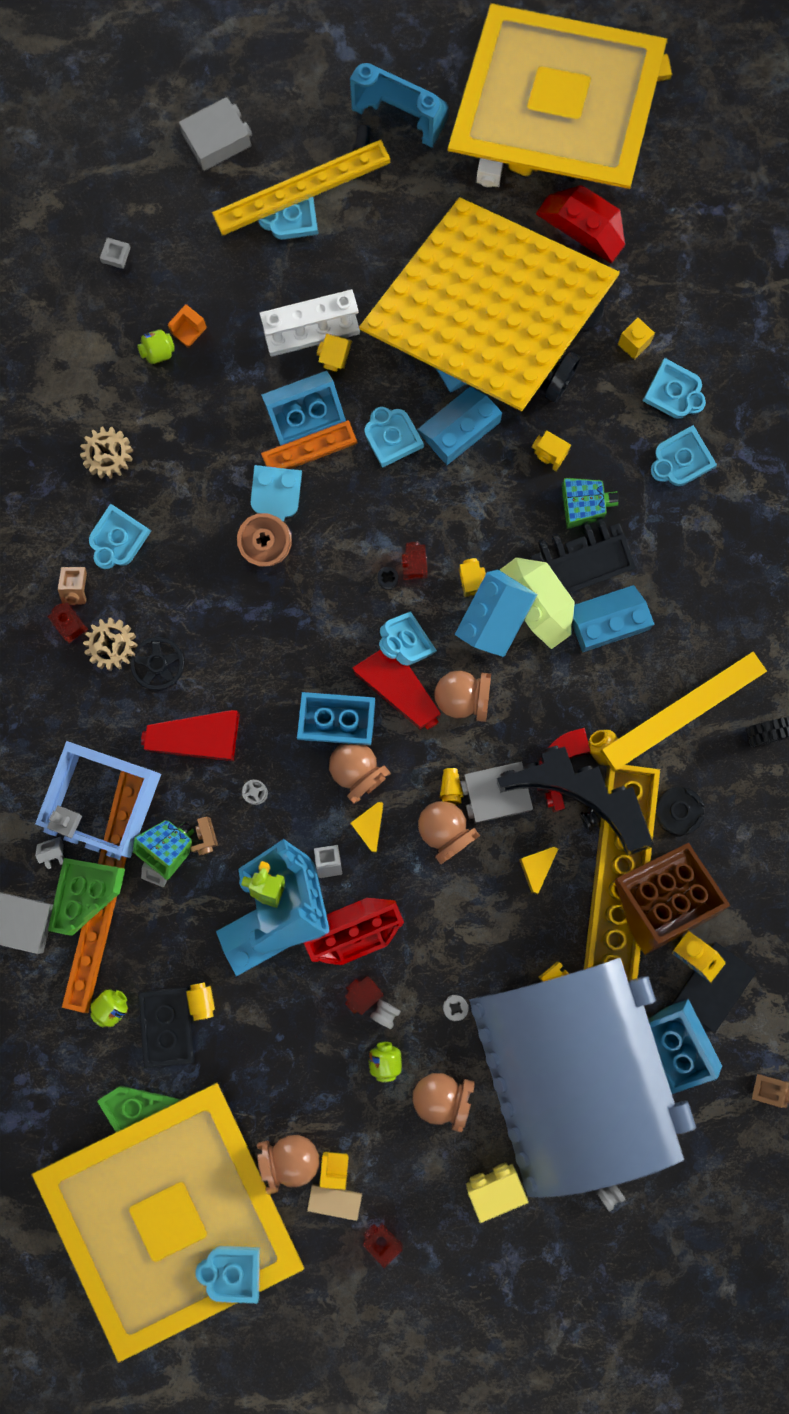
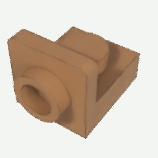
(72, 585)
(206, 832)
(771, 1091)

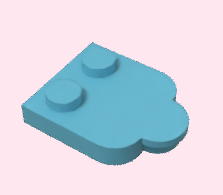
(293, 221)
(675, 391)
(392, 435)
(682, 458)
(276, 491)
(116, 538)
(405, 640)
(231, 1274)

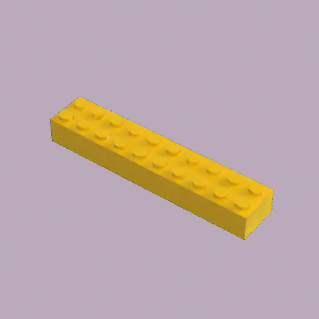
(608, 928)

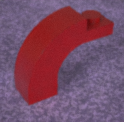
(576, 745)

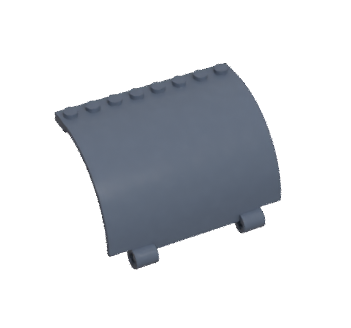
(581, 1081)

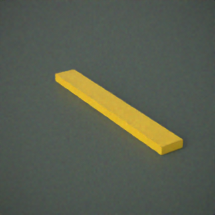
(301, 187)
(683, 711)

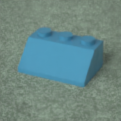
(303, 407)
(460, 424)
(496, 613)
(611, 618)
(336, 718)
(237, 947)
(683, 1047)

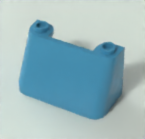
(373, 85)
(301, 908)

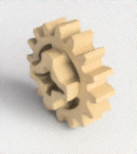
(102, 460)
(119, 641)

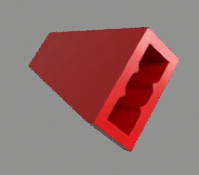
(399, 688)
(199, 736)

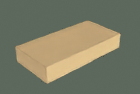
(334, 1202)

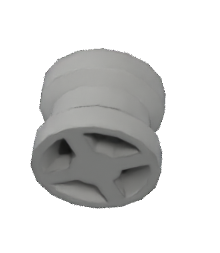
(253, 788)
(452, 1005)
(385, 1014)
(610, 1196)

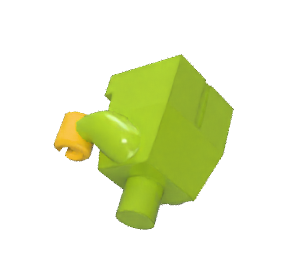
(264, 886)

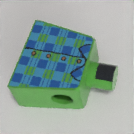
(585, 501)
(164, 847)

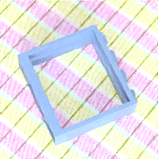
(60, 785)

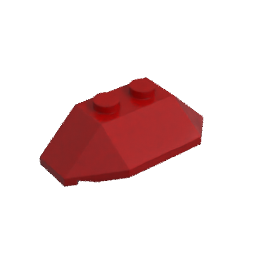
(586, 219)
(356, 931)

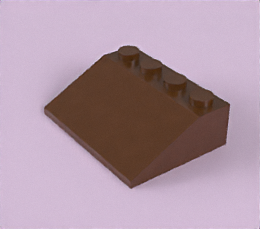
(668, 898)

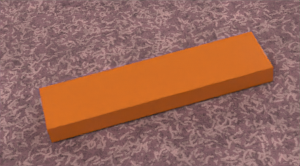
(311, 447)

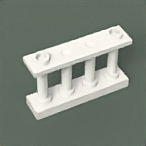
(309, 322)

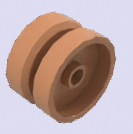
(250, 538)

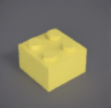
(496, 1192)

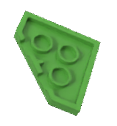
(82, 893)
(128, 1105)

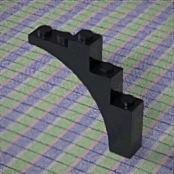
(557, 774)

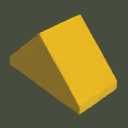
(368, 826)
(537, 866)

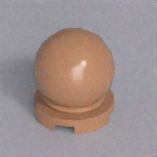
(462, 694)
(356, 768)
(444, 828)
(442, 1100)
(290, 1162)

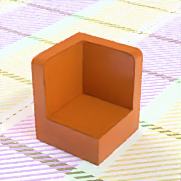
(187, 325)

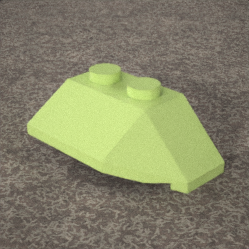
(553, 608)

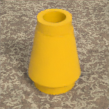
(451, 787)

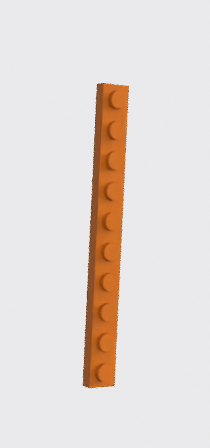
(95, 931)

